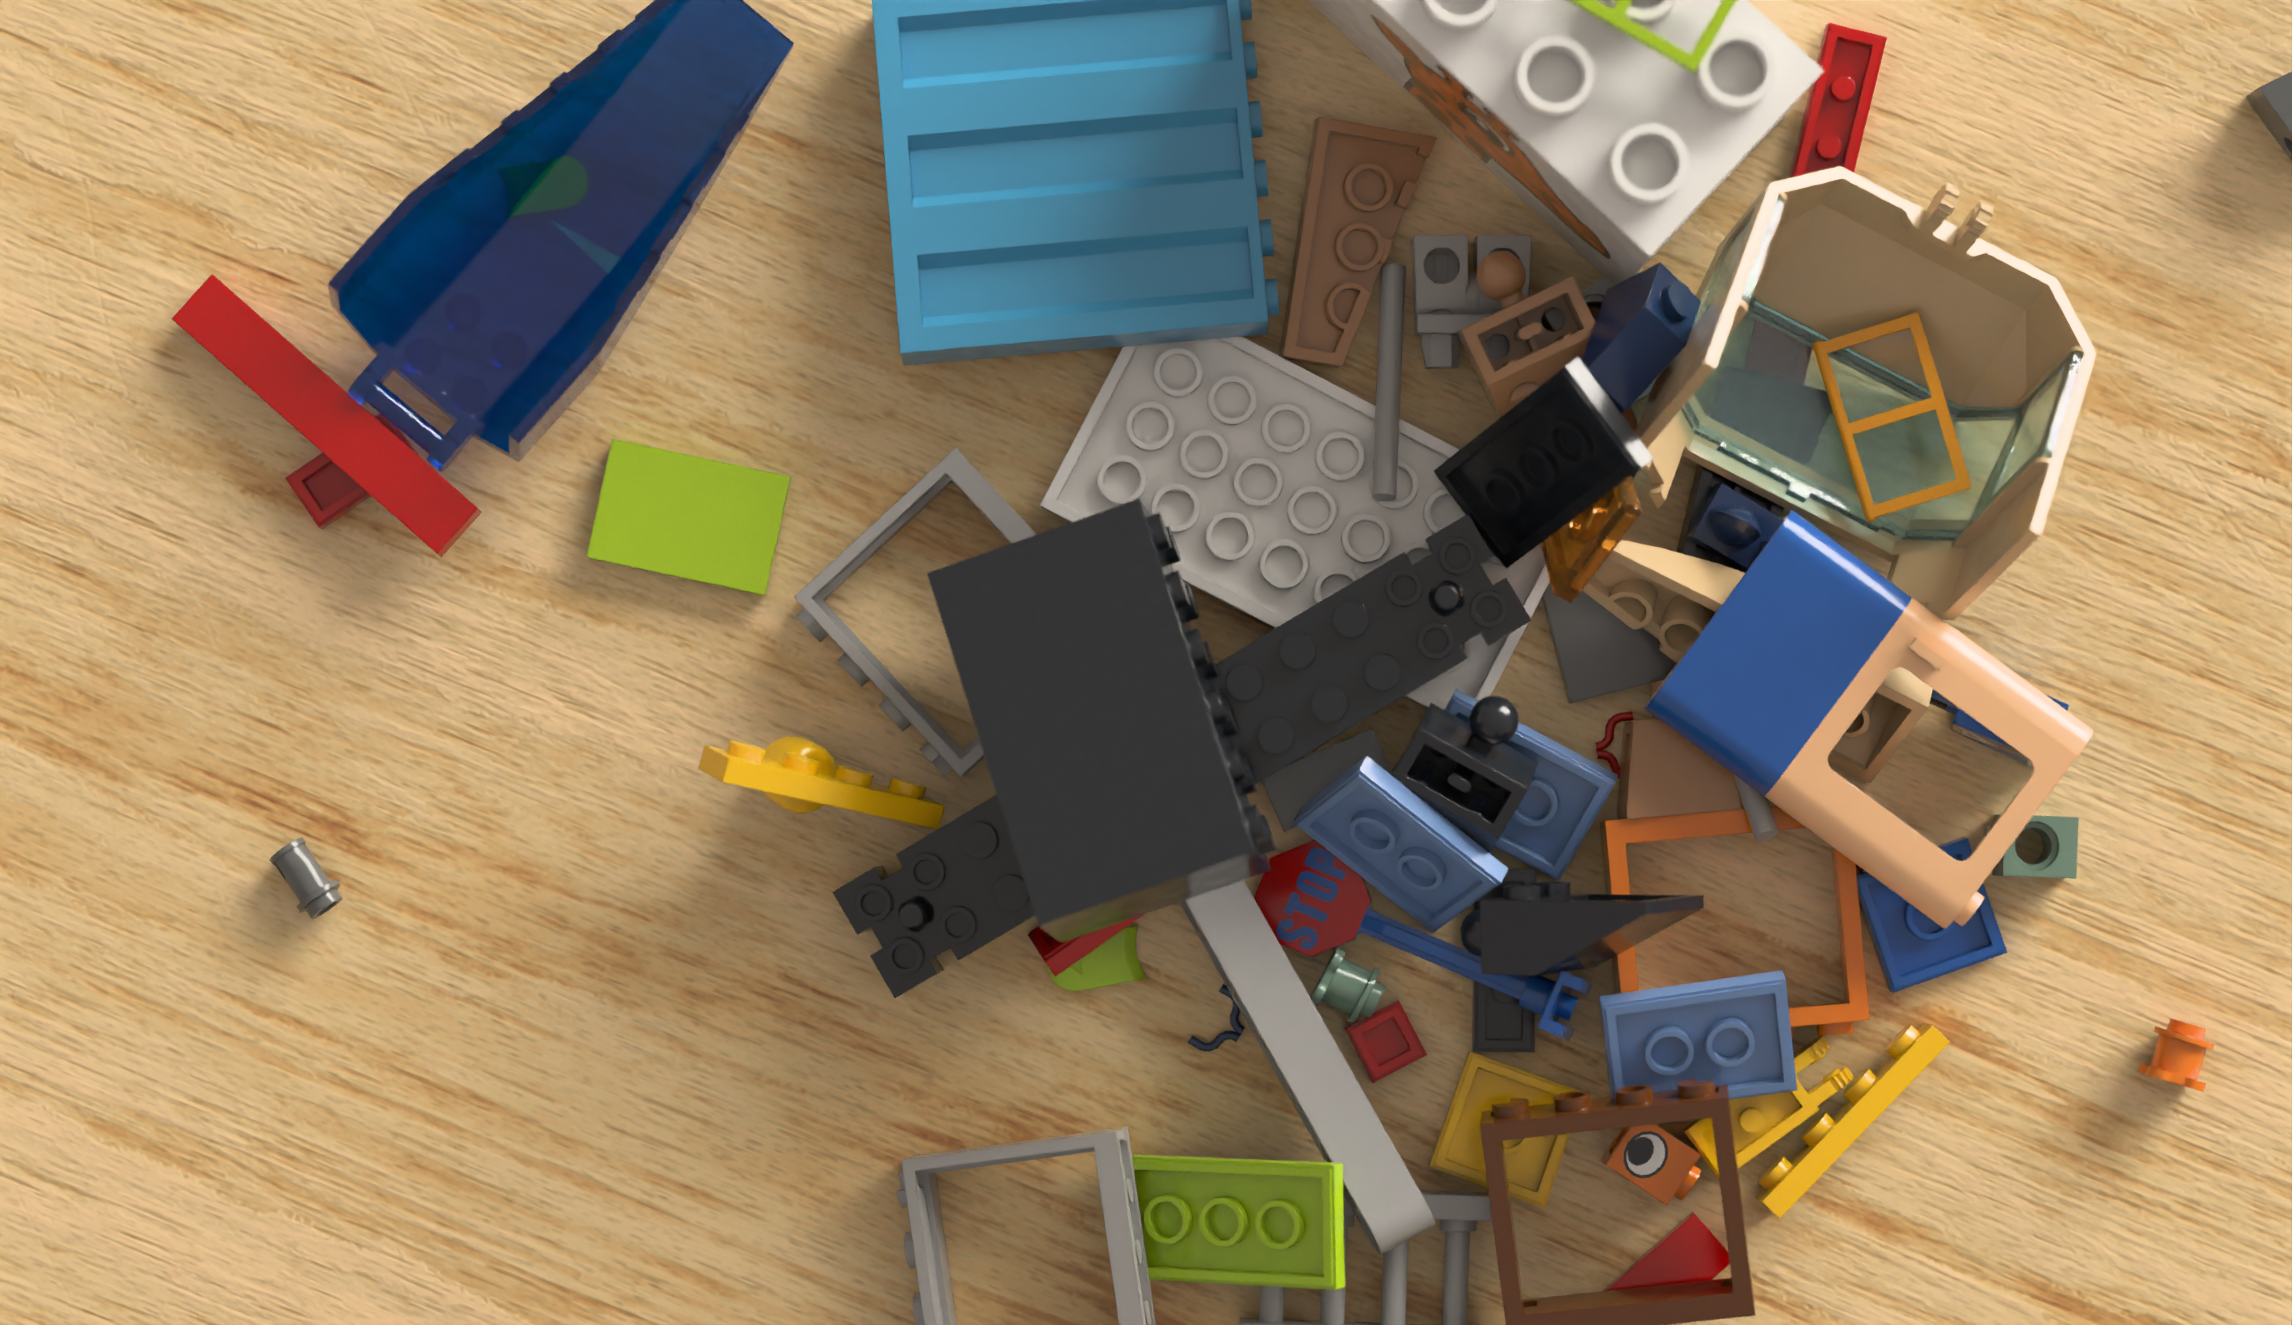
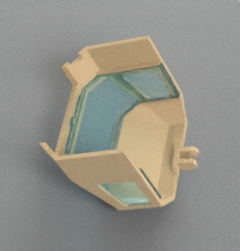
(1837, 258)

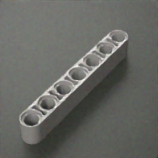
(1309, 1064)

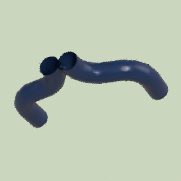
(1225, 1035)

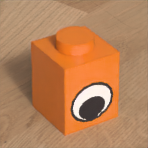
(1654, 1161)

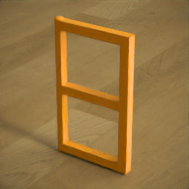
(1847, 429)

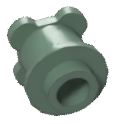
(1348, 987)

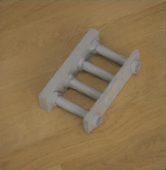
(1457, 1217)

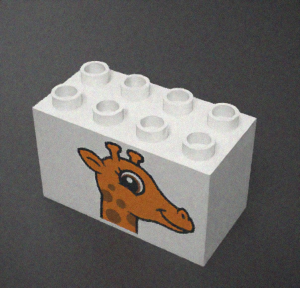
(1582, 116)

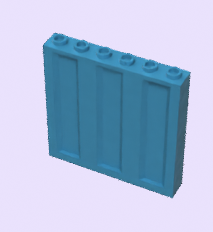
(1071, 175)

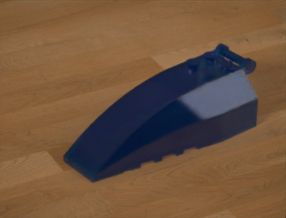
(544, 238)

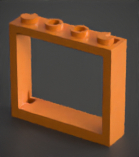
(1829, 1018)

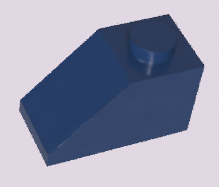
(1639, 333)

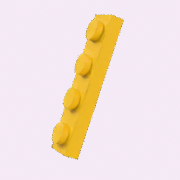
(1867, 1098)

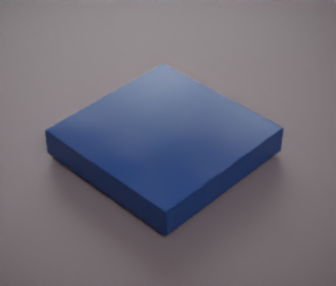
(1914, 946)

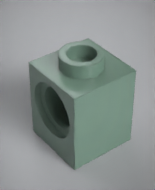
(2058, 852)

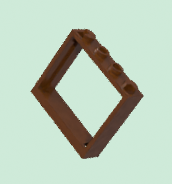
(1630, 1107)

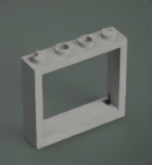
(857, 658)
(926, 1242)

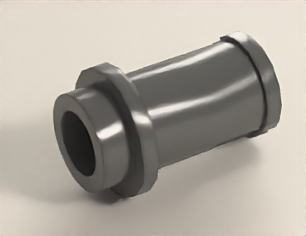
(306, 879)

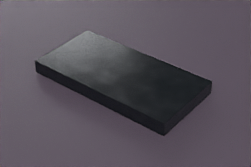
(1543, 463)

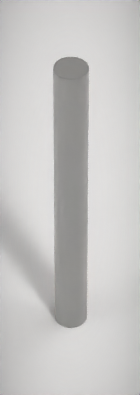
(1388, 382)

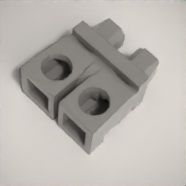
(1449, 295)

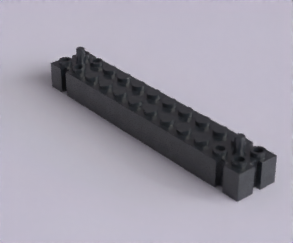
(1286, 701)

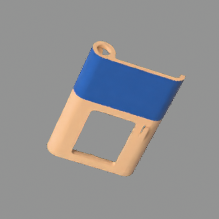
(1796, 665)

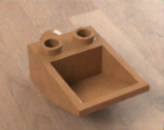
(1532, 350)

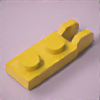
(1767, 1118)

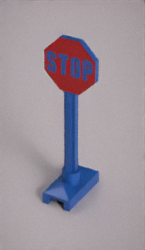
(1323, 904)

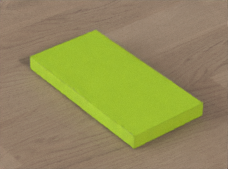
(1242, 1220)

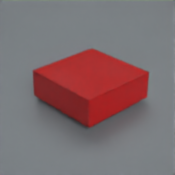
(1385, 1041)

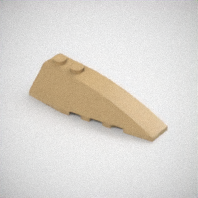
(1680, 594)

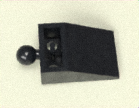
(1468, 768)
(1551, 930)

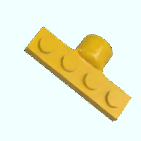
(805, 778)

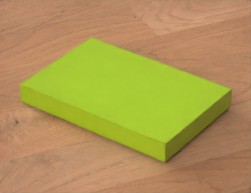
(689, 517)

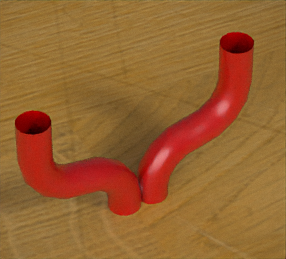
(1609, 736)

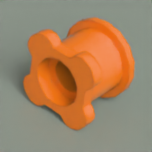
(2178, 1054)

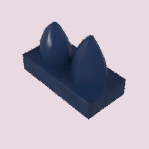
(1733, 526)

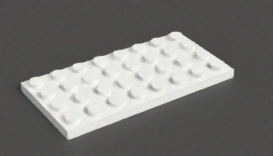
(1270, 486)

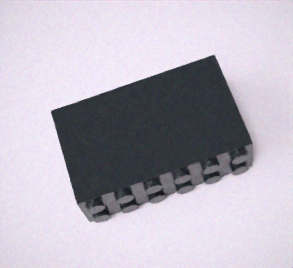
(1102, 720)

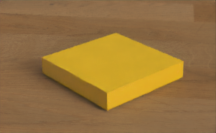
(1529, 1161)

